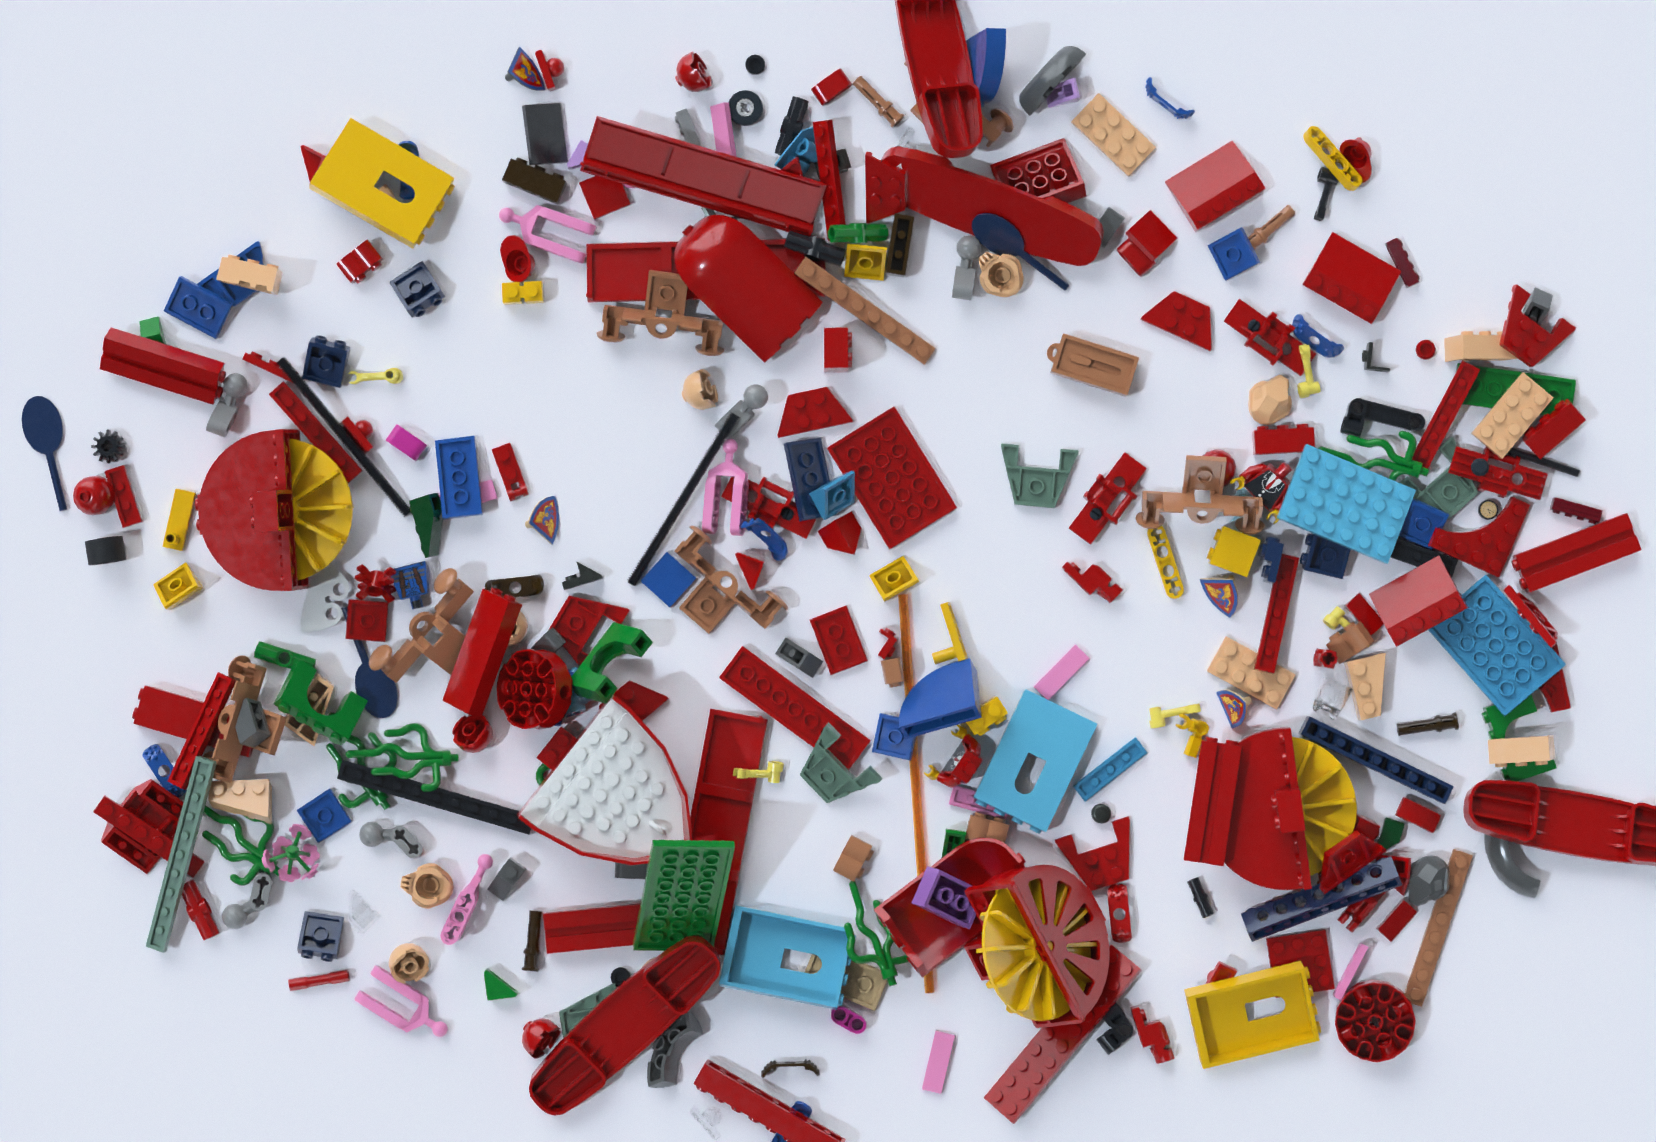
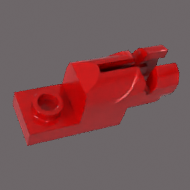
(1093, 579)
(1359, 911)
(1153, 1035)

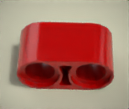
(831, 87)
(1135, 257)

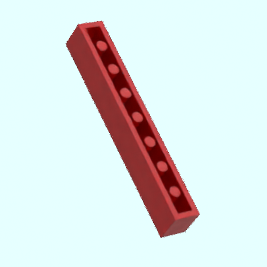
(761, 1106)

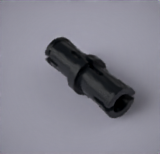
(1200, 897)

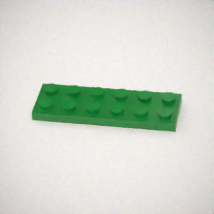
(1494, 382)

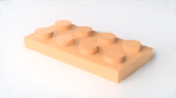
(1113, 134)
(1512, 415)
(1236, 666)

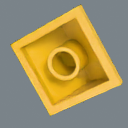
(865, 262)
(893, 578)
(177, 586)

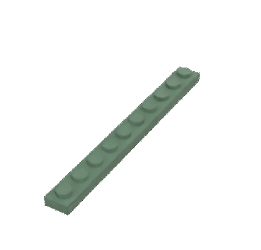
(181, 854)

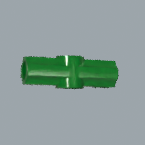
(858, 233)
(273, 653)

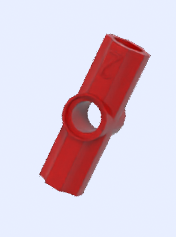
(1325, 658)
(199, 910)

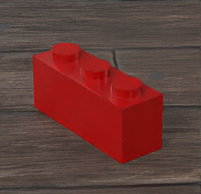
(1553, 428)
(1282, 440)

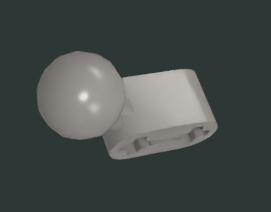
(968, 249)
(754, 397)
(225, 412)
(373, 834)
(236, 915)

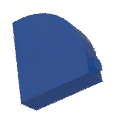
(987, 61)
(941, 700)

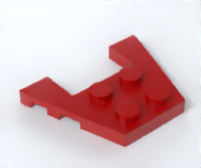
(1524, 336)
(578, 620)
(1103, 864)

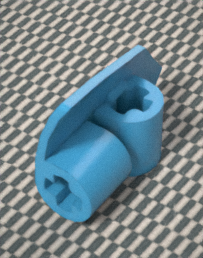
(802, 147)

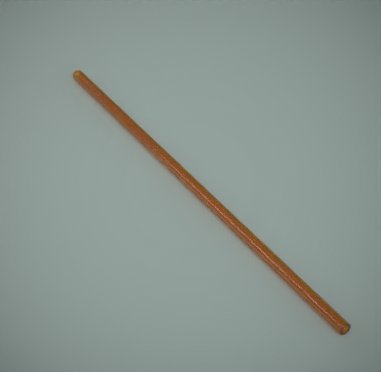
(914, 763)

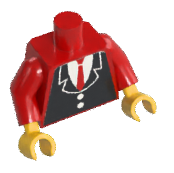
(1267, 483)
(961, 764)

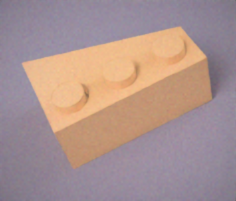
(250, 274)
(1475, 347)
(1366, 680)
(318, 697)
(1521, 750)
(243, 797)

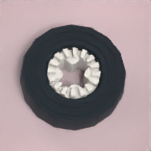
(745, 97)

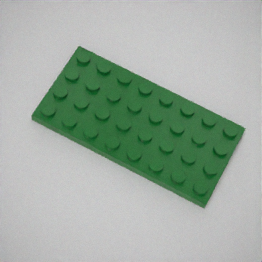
(682, 892)

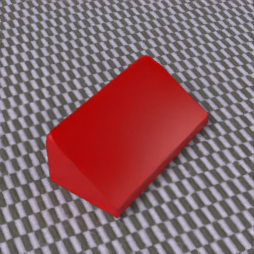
(1364, 612)
(1396, 920)

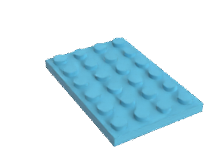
(1346, 504)

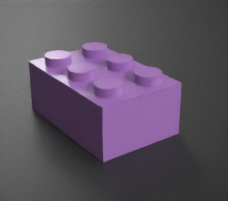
(945, 897)

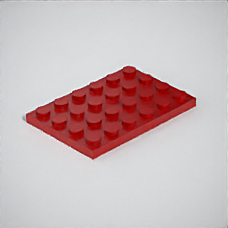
(892, 477)

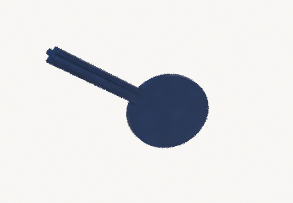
(1004, 238)
(44, 433)
(374, 685)

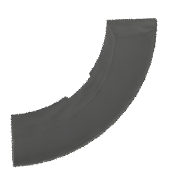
(1049, 77)
(1507, 870)
(669, 1048)

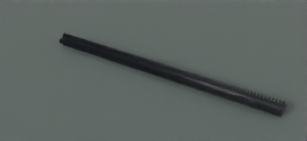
(343, 435)
(684, 497)

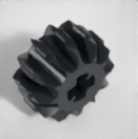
(112, 453)

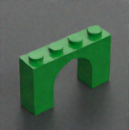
(616, 641)
(294, 701)
(1498, 726)

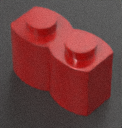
(360, 261)

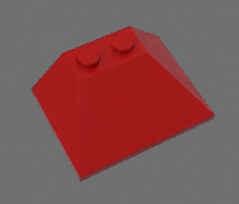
(155, 807)

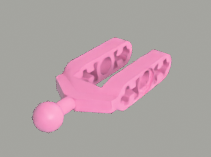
(528, 224)
(713, 490)
(484, 862)
(420, 1016)

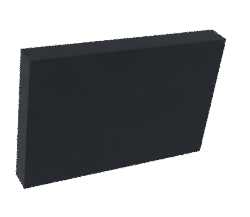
(544, 134)

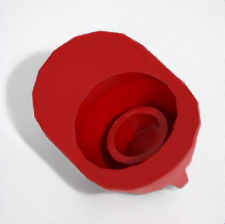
(1358, 155)
(516, 258)

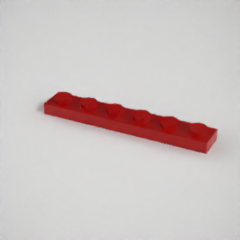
(829, 173)
(1445, 413)
(314, 430)
(1276, 615)
(202, 729)
(141, 831)

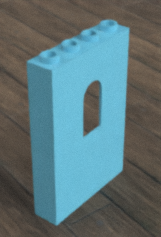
(1047, 733)
(757, 951)

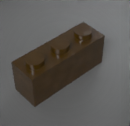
(534, 180)
(899, 245)

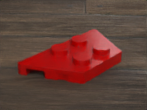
(884, 189)
(1182, 318)
(811, 412)
(1530, 611)
(639, 698)
(1347, 858)

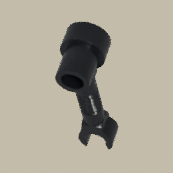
(1328, 179)

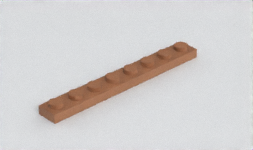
(864, 310)
(1437, 929)

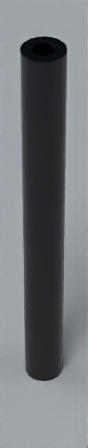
(1544, 462)

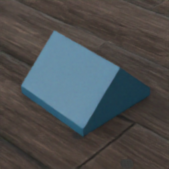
(835, 495)

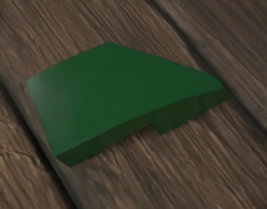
(1390, 833)

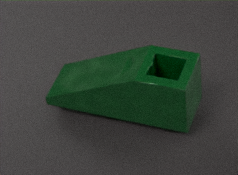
(428, 522)

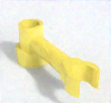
(396, 379)
(1308, 387)
(1335, 618)
(1158, 716)
(772, 772)

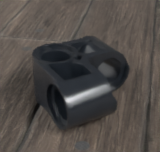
(1113, 1038)

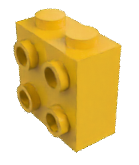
(1233, 551)
(992, 712)

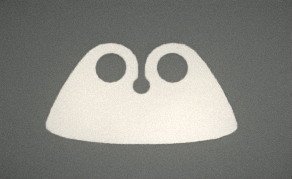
(315, 606)

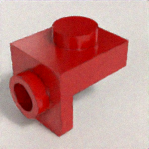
(888, 648)

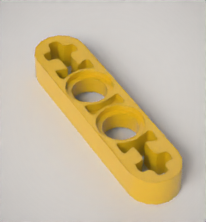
(1334, 157)
(1162, 562)

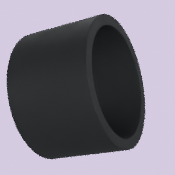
(105, 550)

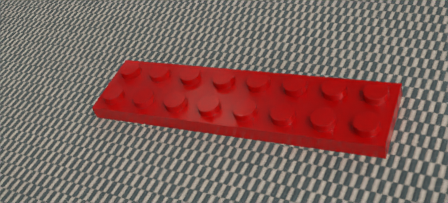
(791, 705)

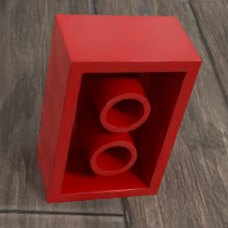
(836, 350)

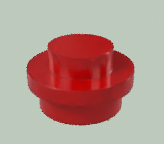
(1425, 349)

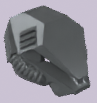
(1428, 880)

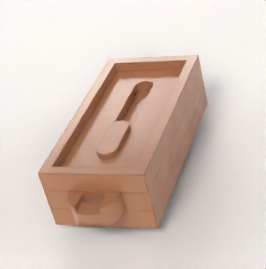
(1093, 364)

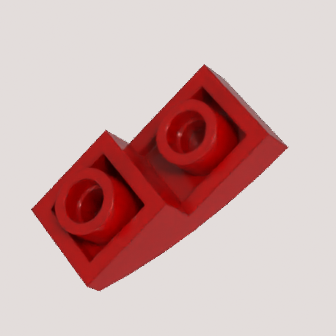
(1418, 815)

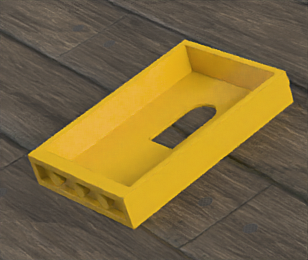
(356, 165)
(1222, 1021)

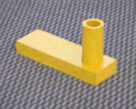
(179, 519)
(958, 650)

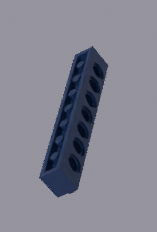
(1376, 760)
(1317, 907)

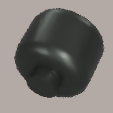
(1101, 813)

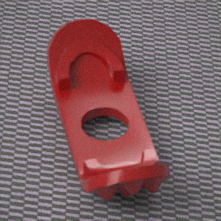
(1119, 899)

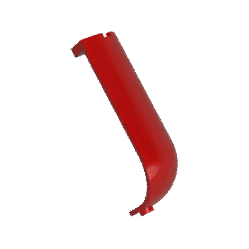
(743, 283)
(927, 937)

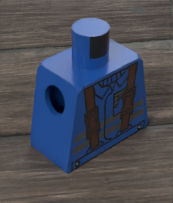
(412, 583)

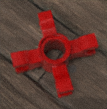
(375, 583)

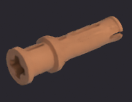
(884, 107)
(1261, 234)

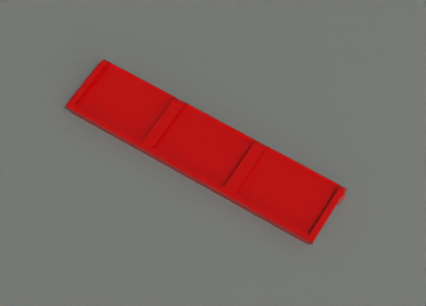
(702, 176)
(622, 269)
(722, 800)

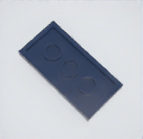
(807, 473)

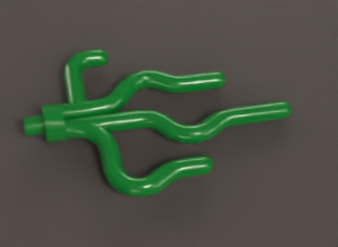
(1401, 464)
(428, 758)
(377, 797)
(257, 853)
(883, 956)

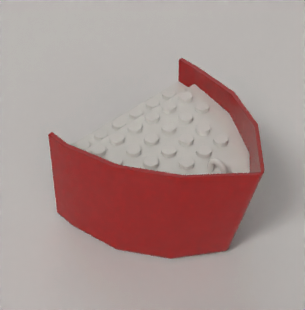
(609, 790)

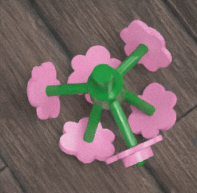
(284, 849)

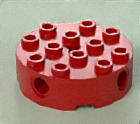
(534, 689)
(1369, 1040)

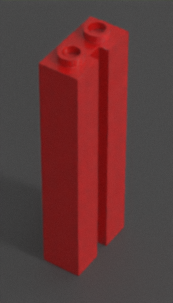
(162, 366)
(1576, 553)
(482, 651)
(173, 714)
(1212, 801)
(590, 928)

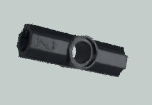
(791, 124)
(815, 248)

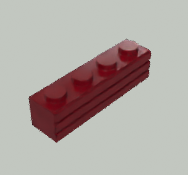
(1401, 262)
(1577, 510)

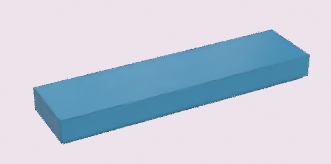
(1110, 769)

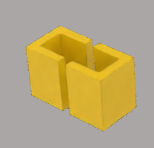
(531, 292)

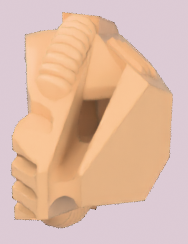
(1000, 274)
(1270, 400)
(428, 885)

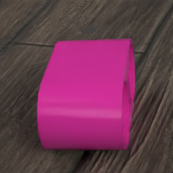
(406, 442)
(848, 1019)

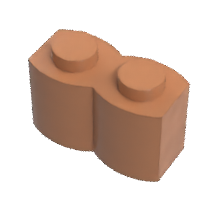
(1350, 642)
(892, 672)
(981, 827)
(853, 857)

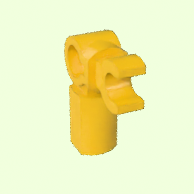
(1199, 729)

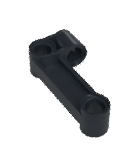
(1354, 422)

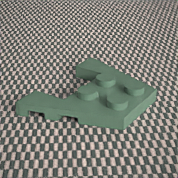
(1036, 485)
(1447, 491)
(828, 775)
(577, 1011)

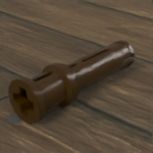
(1440, 723)
(532, 947)

